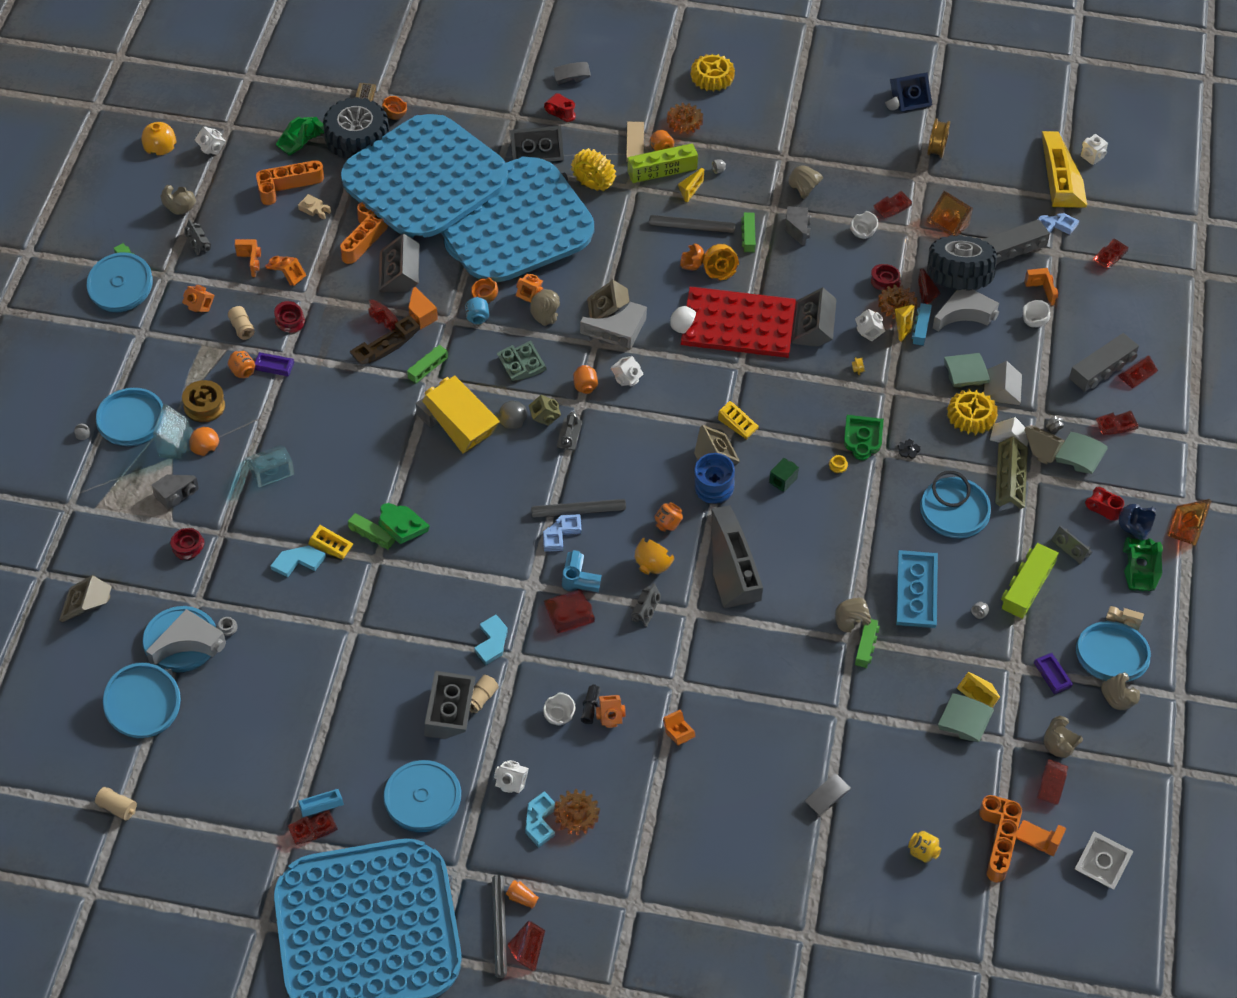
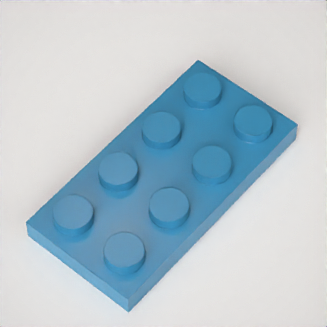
(917, 589)

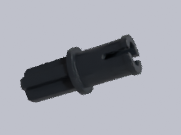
(590, 704)

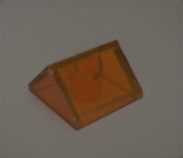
(950, 214)
(1189, 521)

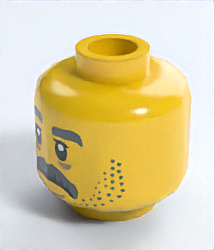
(924, 846)

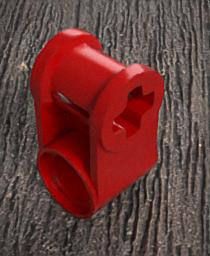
(561, 107)
(1106, 503)

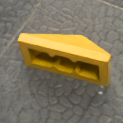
(691, 184)
(904, 321)
(978, 689)

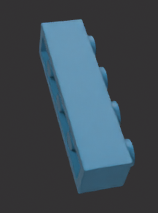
(922, 324)

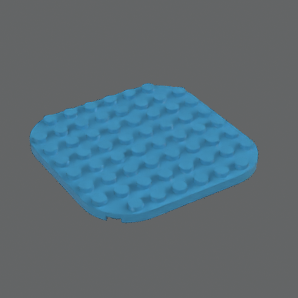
(424, 175)
(522, 226)
(368, 923)

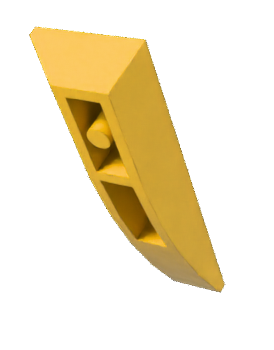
(1063, 176)

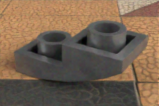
(576, 71)
(827, 794)

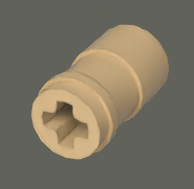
(241, 323)
(482, 692)
(116, 803)

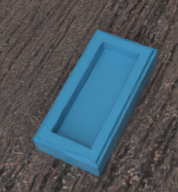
(320, 802)

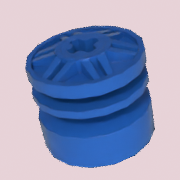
(714, 478)

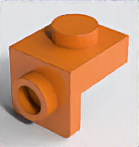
(677, 728)

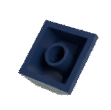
(912, 91)

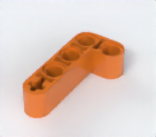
(287, 178)
(363, 236)
(1002, 840)

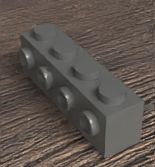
(1019, 240)
(1104, 362)

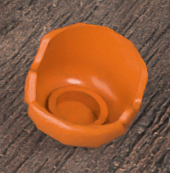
(394, 107)
(692, 259)
(485, 289)
(203, 440)

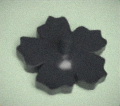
(908, 449)

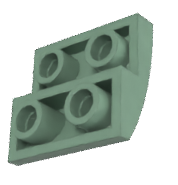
(522, 361)
(966, 370)
(1081, 452)
(965, 717)

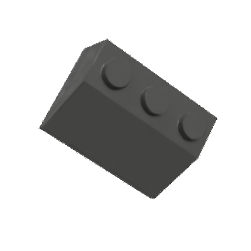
(537, 143)
(399, 265)
(814, 319)
(449, 705)

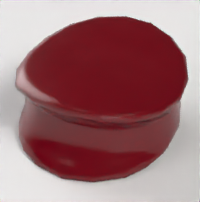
(885, 275)
(289, 317)
(187, 543)

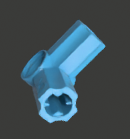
(575, 579)

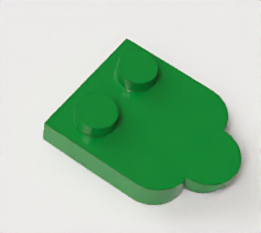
(863, 435)
(401, 522)

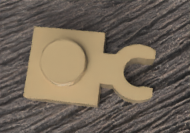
(314, 206)
(1125, 617)

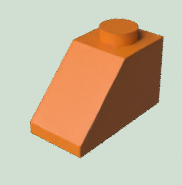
(422, 309)

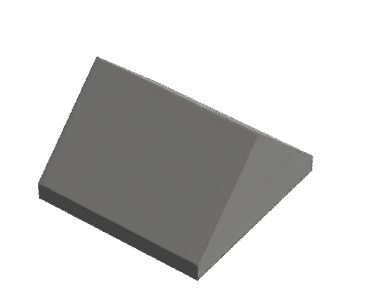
(1004, 384)

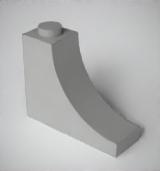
(966, 306)
(618, 329)
(187, 634)

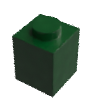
(784, 474)

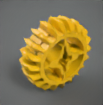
(712, 72)
(593, 170)
(961, 414)

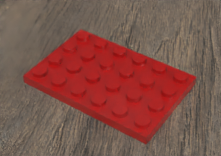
(740, 322)

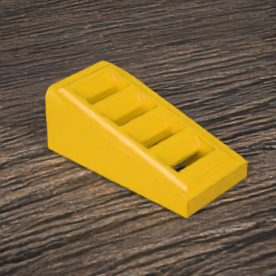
(730, 411)
(321, 545)

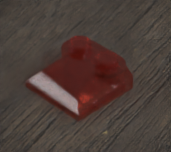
(569, 611)

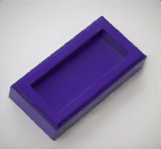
(273, 364)
(1053, 673)

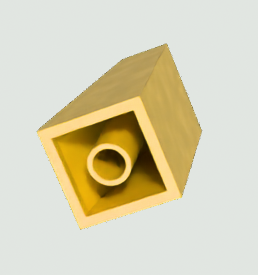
(460, 413)

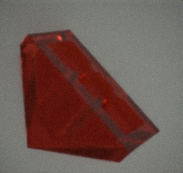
(927, 288)
(527, 945)

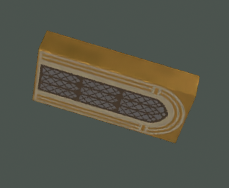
(366, 91)

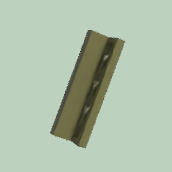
(1008, 471)

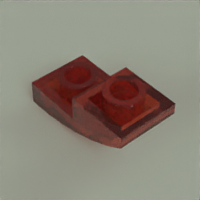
(894, 205)
(1111, 254)
(382, 314)
(1121, 423)
(1053, 782)
(313, 828)

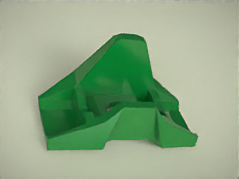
(306, 128)
(1148, 576)

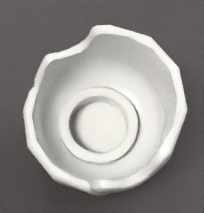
(864, 225)
(1036, 313)
(682, 319)
(559, 709)

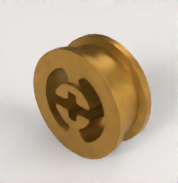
(938, 138)
(202, 393)

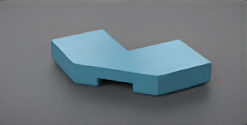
(289, 559)
(494, 646)
(537, 811)

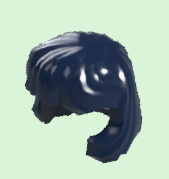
(1137, 520)

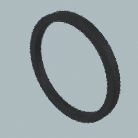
(951, 504)

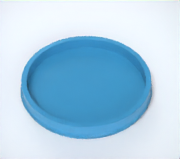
(119, 282)
(129, 416)
(956, 521)
(159, 624)
(1113, 649)
(141, 700)
(422, 796)

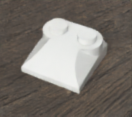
(1104, 860)

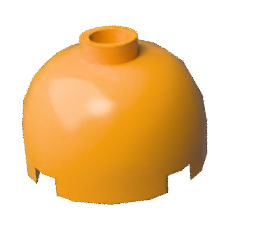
(158, 138)
(720, 261)
(652, 557)

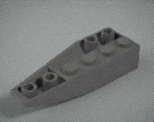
(732, 561)

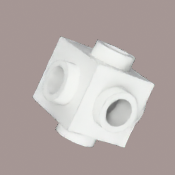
(210, 140)
(1094, 149)
(870, 324)
(627, 371)
(511, 776)

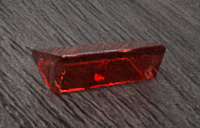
(1138, 372)

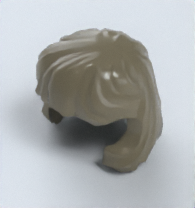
(804, 180)
(180, 201)
(544, 306)
(851, 611)
(1117, 694)
(1059, 739)

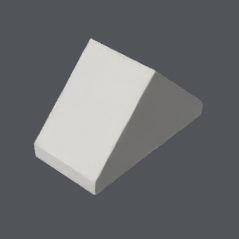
(1007, 429)

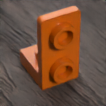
(249, 248)
(289, 266)
(1039, 277)
(1040, 838)

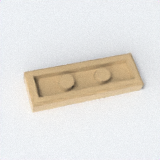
(635, 138)

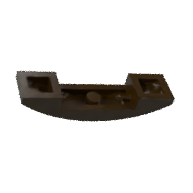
(388, 343)

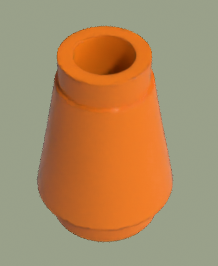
(521, 894)

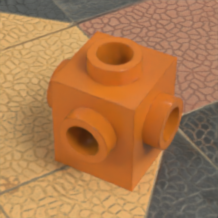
(528, 287)
(198, 298)
(610, 711)

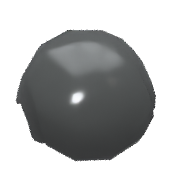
(512, 414)

